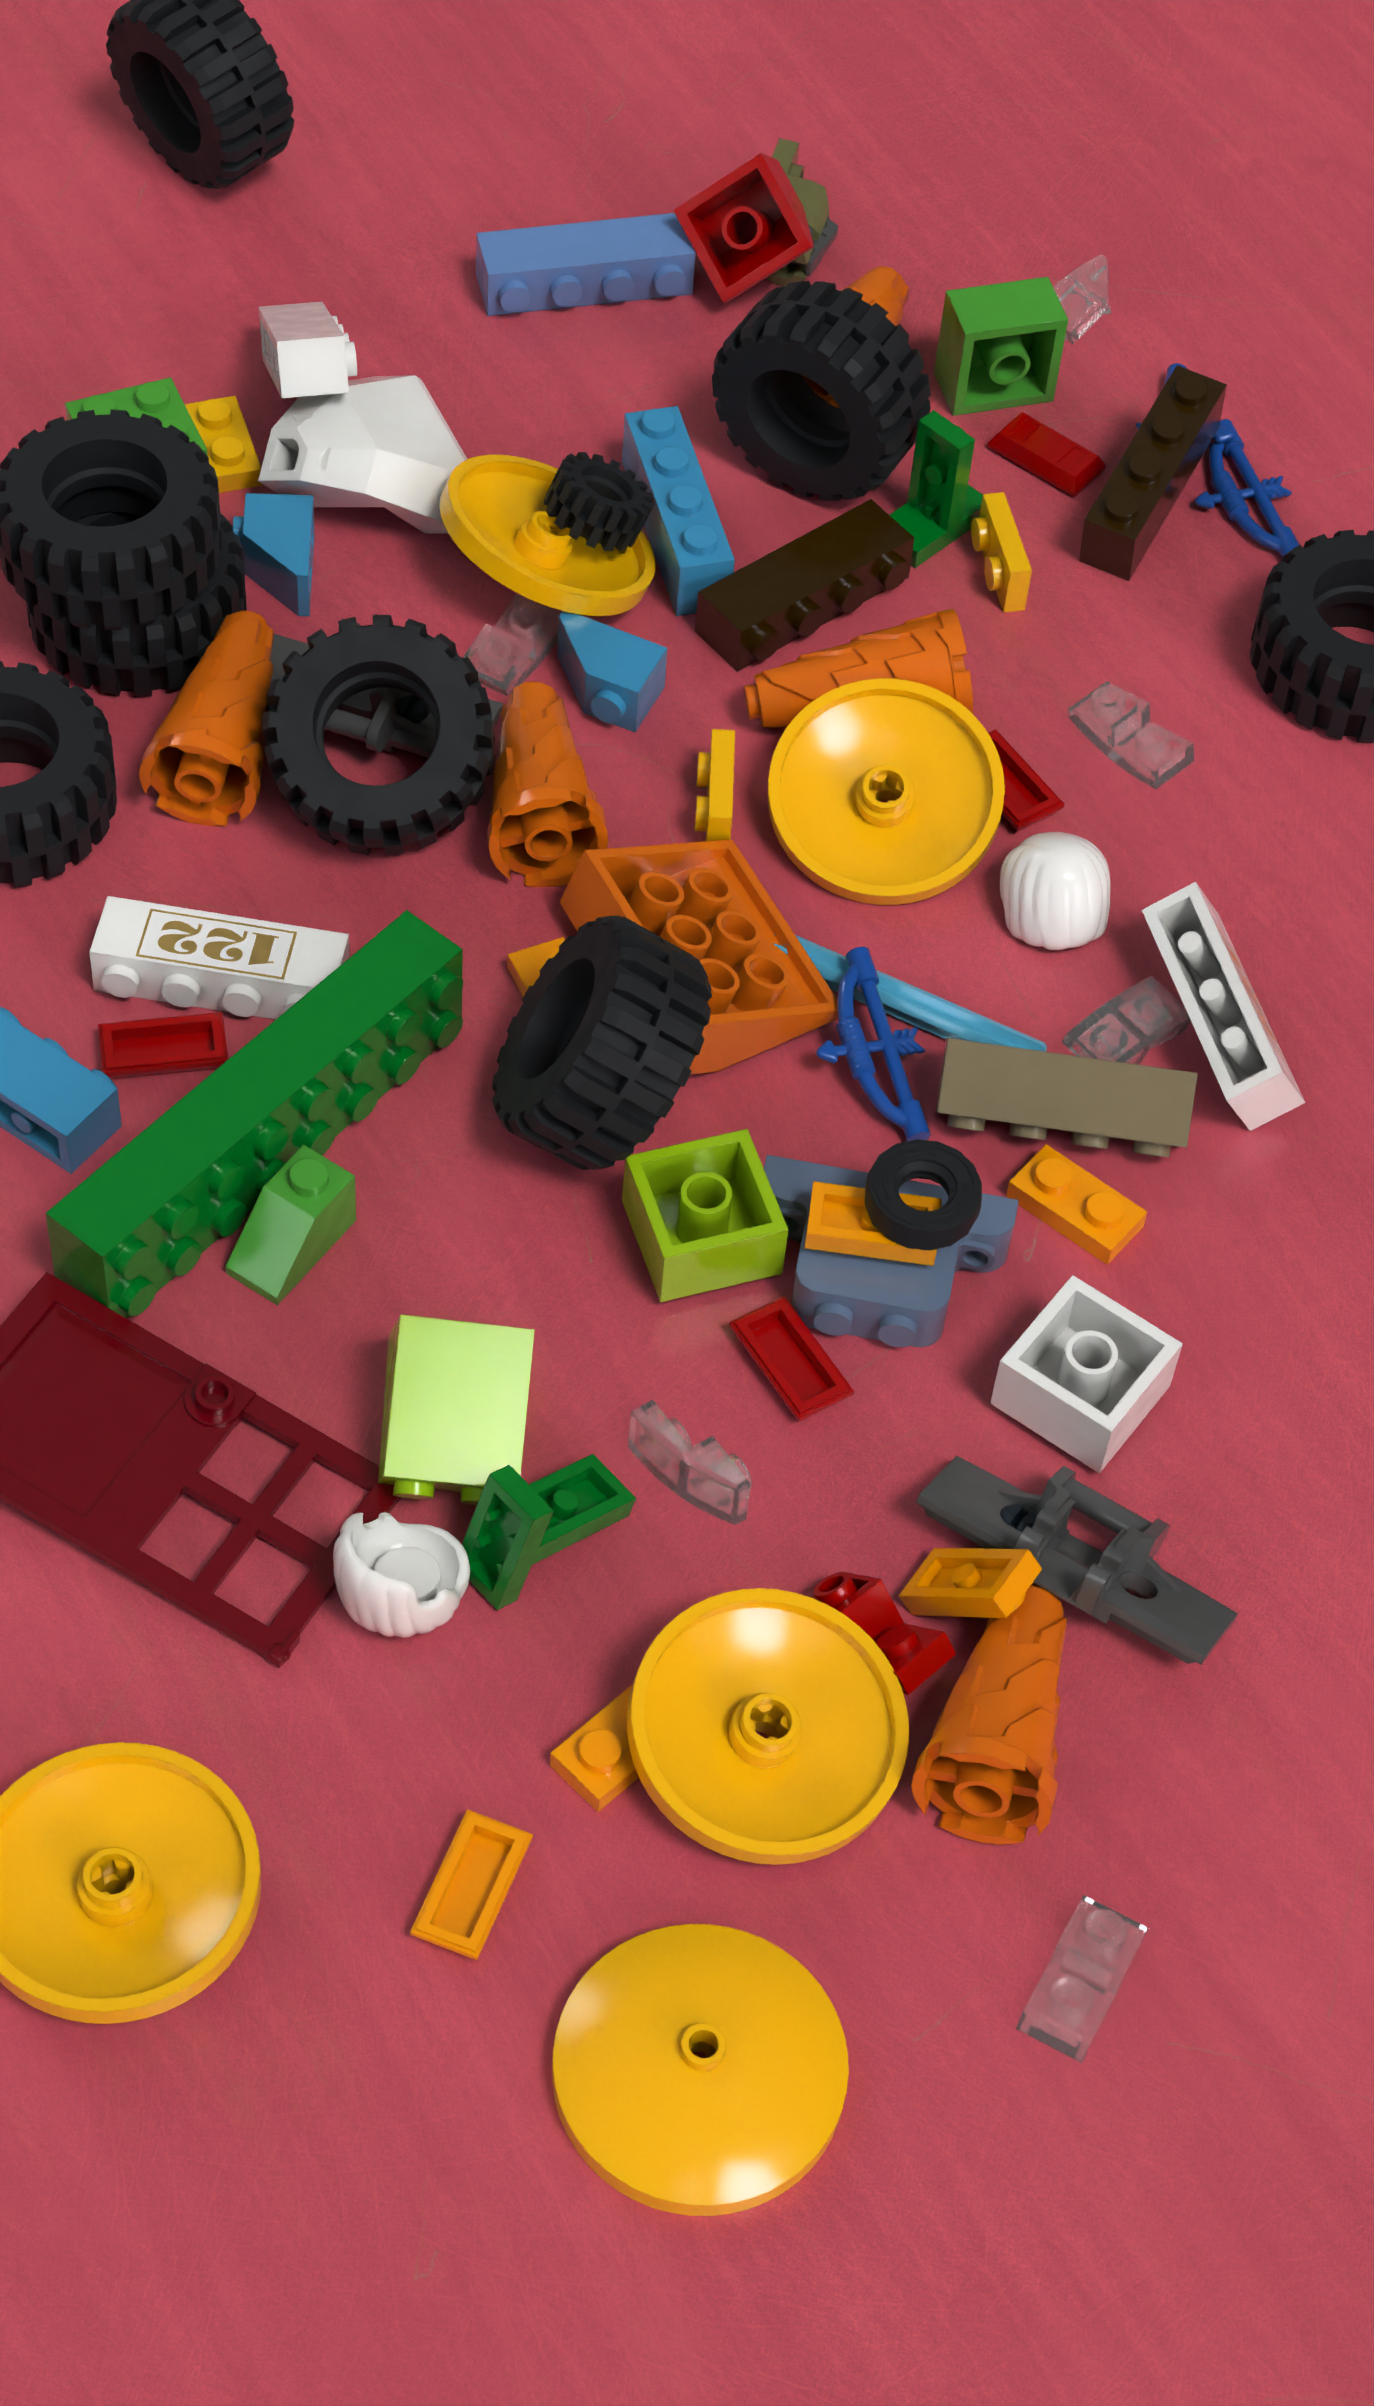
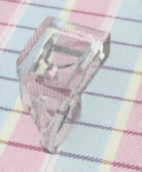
(1084, 296)

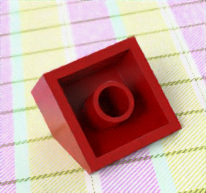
(746, 226)

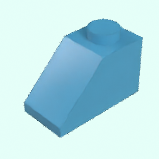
(279, 546)
(610, 670)

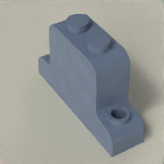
(875, 1296)

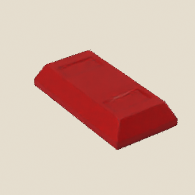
(1047, 454)
(1026, 794)
(163, 1045)
(791, 1358)

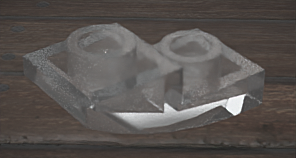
(515, 645)
(1123, 731)
(1129, 1024)
(696, 1473)
(1082, 1978)

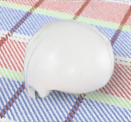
(1055, 891)
(399, 1574)

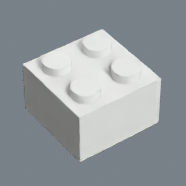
(1085, 1373)

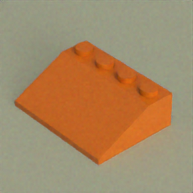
(721, 914)

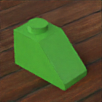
(293, 1224)

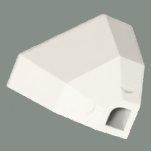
(366, 450)

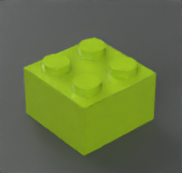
(704, 1215)

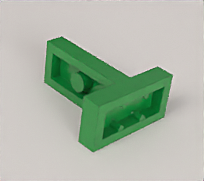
(939, 494)
(529, 1522)

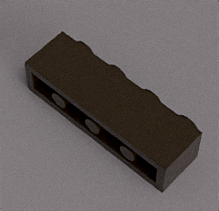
(1152, 473)
(803, 585)

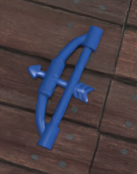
(1232, 498)
(893, 1045)

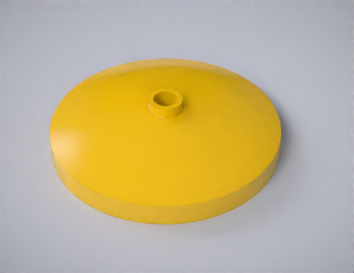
(501, 524)
(897, 746)
(779, 1670)
(129, 1826)
(689, 2127)

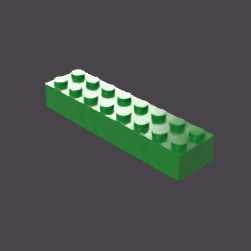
(287, 1088)

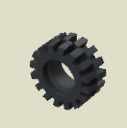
(598, 501)

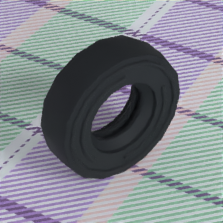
(925, 1161)

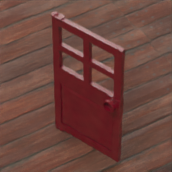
(118, 1424)

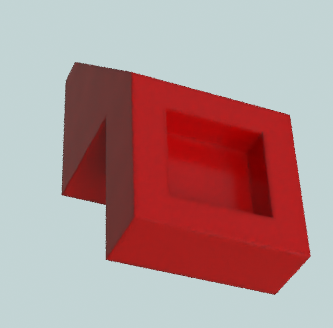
(910, 1649)

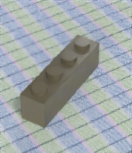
(1067, 1094)

